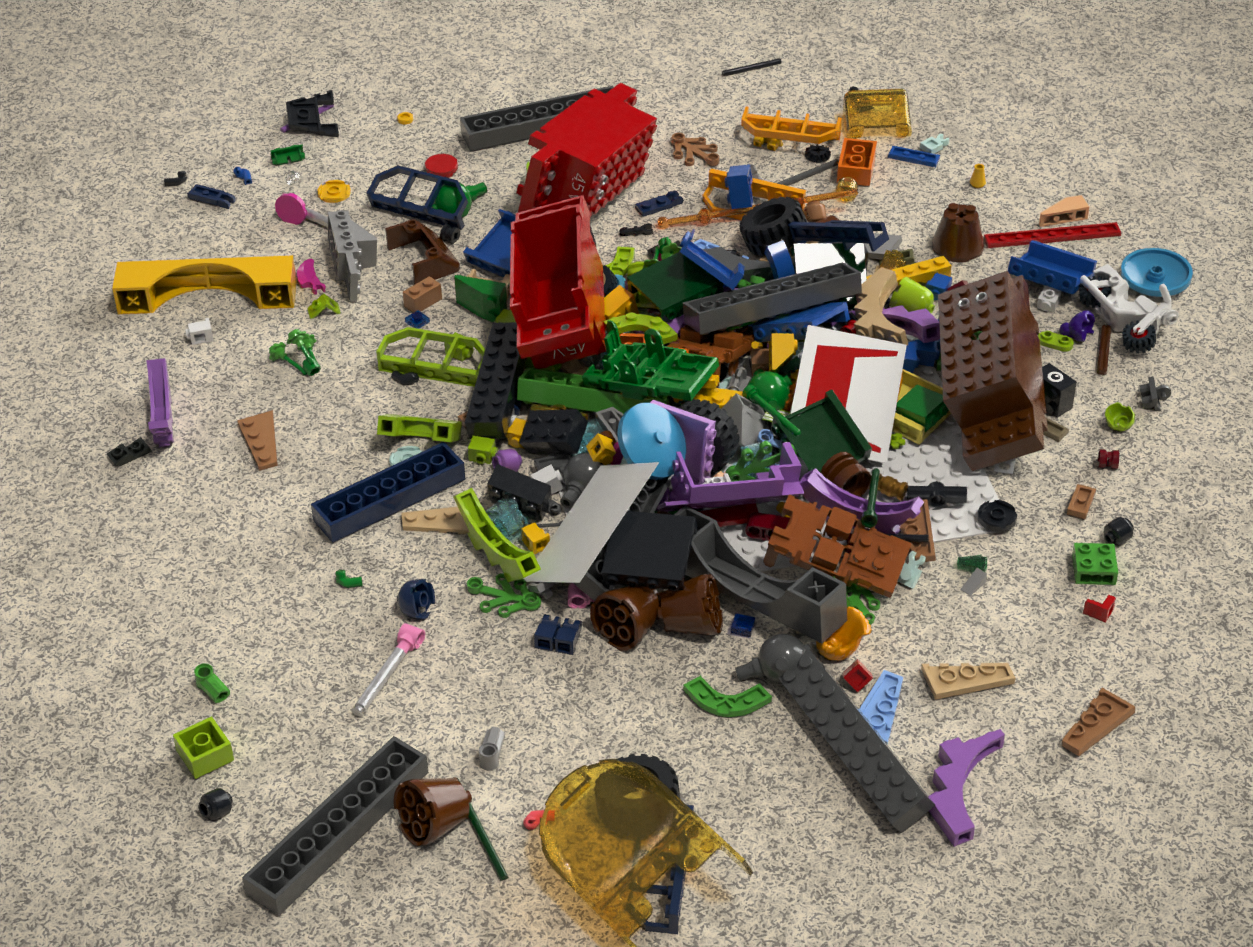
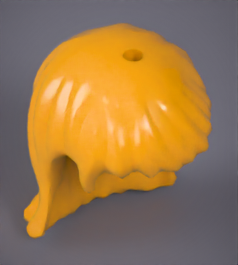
(846, 638)

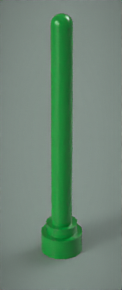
(752, 393)

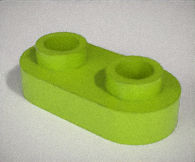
(1056, 341)

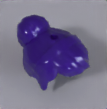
(1078, 326)

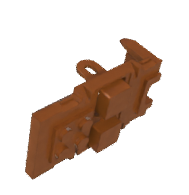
(723, 345)
(873, 559)

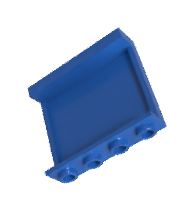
(494, 250)
(709, 263)
(1052, 267)
(798, 321)

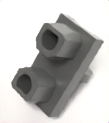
(1153, 394)

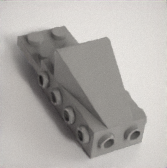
(350, 249)

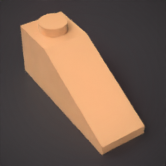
(1066, 210)

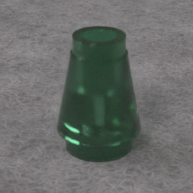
(970, 563)

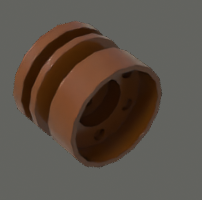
(847, 473)

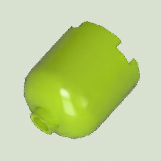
(912, 296)

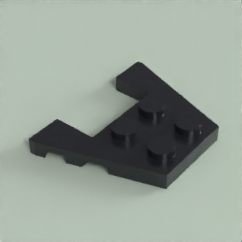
(304, 115)

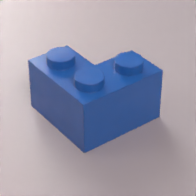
(739, 184)

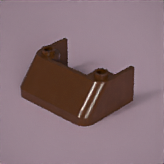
(439, 259)

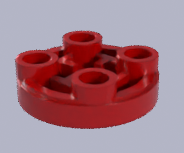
(441, 165)

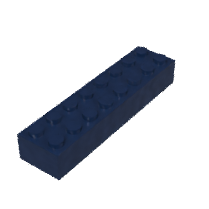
(388, 491)

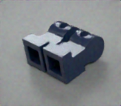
(552, 634)

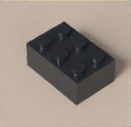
(553, 431)
(530, 494)

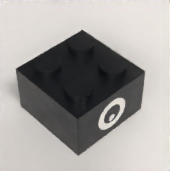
(1058, 390)

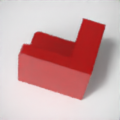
(1099, 610)
(857, 675)

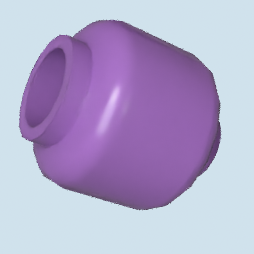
(508, 458)

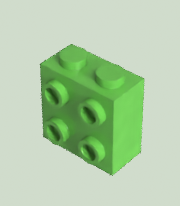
(1095, 563)

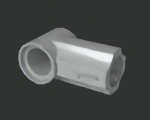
(491, 748)

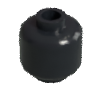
(1118, 531)
(215, 804)

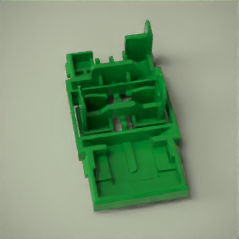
(670, 368)

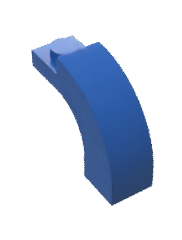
(779, 260)

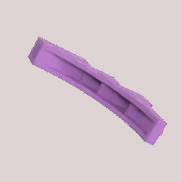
(916, 323)
(160, 401)
(826, 493)
(949, 779)

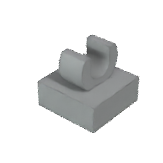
(542, 588)

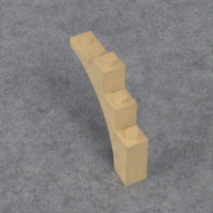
(870, 307)

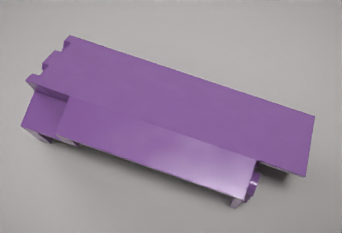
(766, 487)

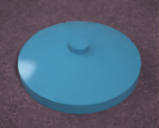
(1151, 267)
(651, 435)

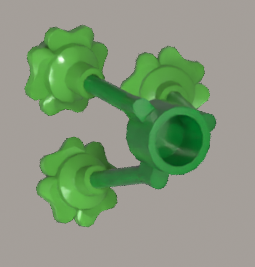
(305, 343)

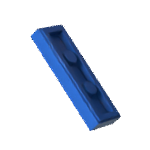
(914, 156)

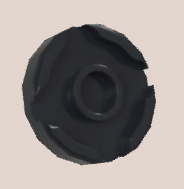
(997, 516)

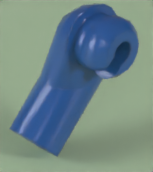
(243, 174)

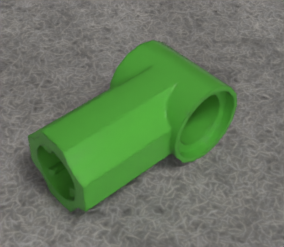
(210, 683)

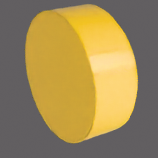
(405, 118)

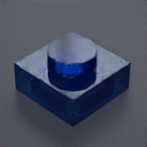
(417, 319)
(743, 625)

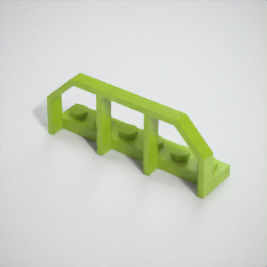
(429, 370)

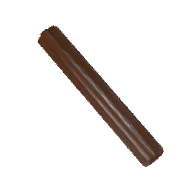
(1104, 350)

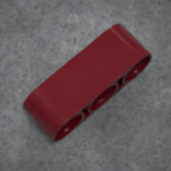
(761, 525)

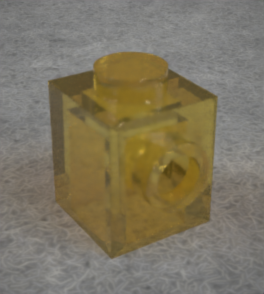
(893, 260)

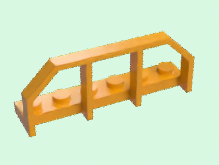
(790, 129)
(759, 188)

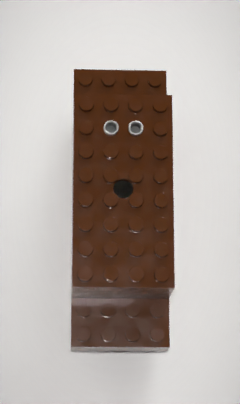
(994, 380)

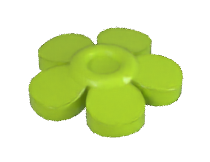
(896, 441)

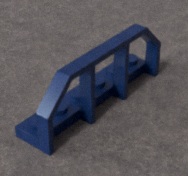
(413, 210)
(840, 231)
(675, 894)

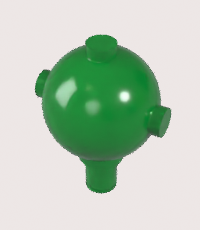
(450, 198)
(772, 387)

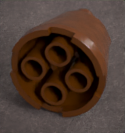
(959, 234)
(694, 608)
(625, 615)
(430, 808)

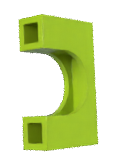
(437, 429)

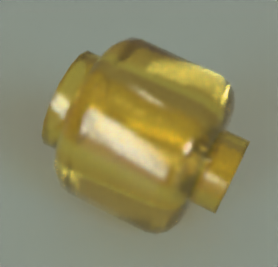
(845, 184)

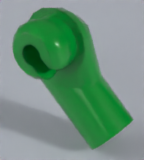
(347, 582)

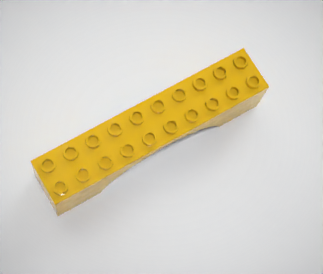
(146, 285)

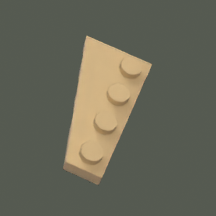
(963, 679)

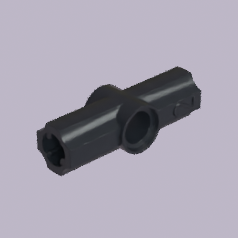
(938, 493)

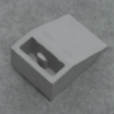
(747, 418)

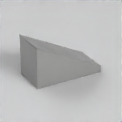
(974, 582)

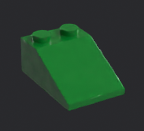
(481, 296)

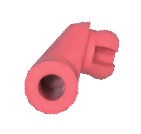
(533, 819)

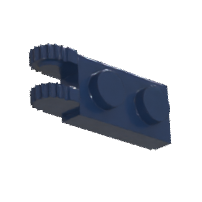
(211, 196)
(659, 203)

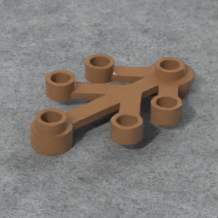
(679, 141)

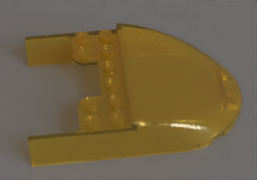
(616, 833)

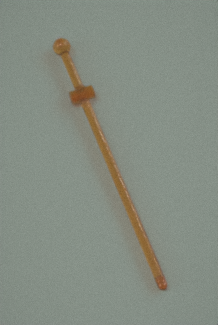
(705, 216)

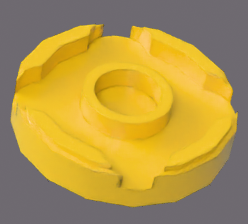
(334, 191)

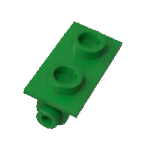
(294, 152)

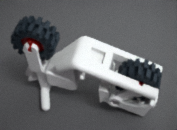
(1138, 319)

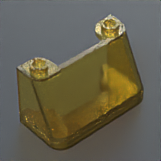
(876, 110)

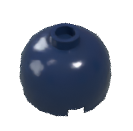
(413, 595)

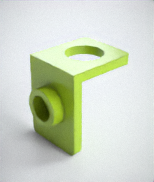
(320, 304)

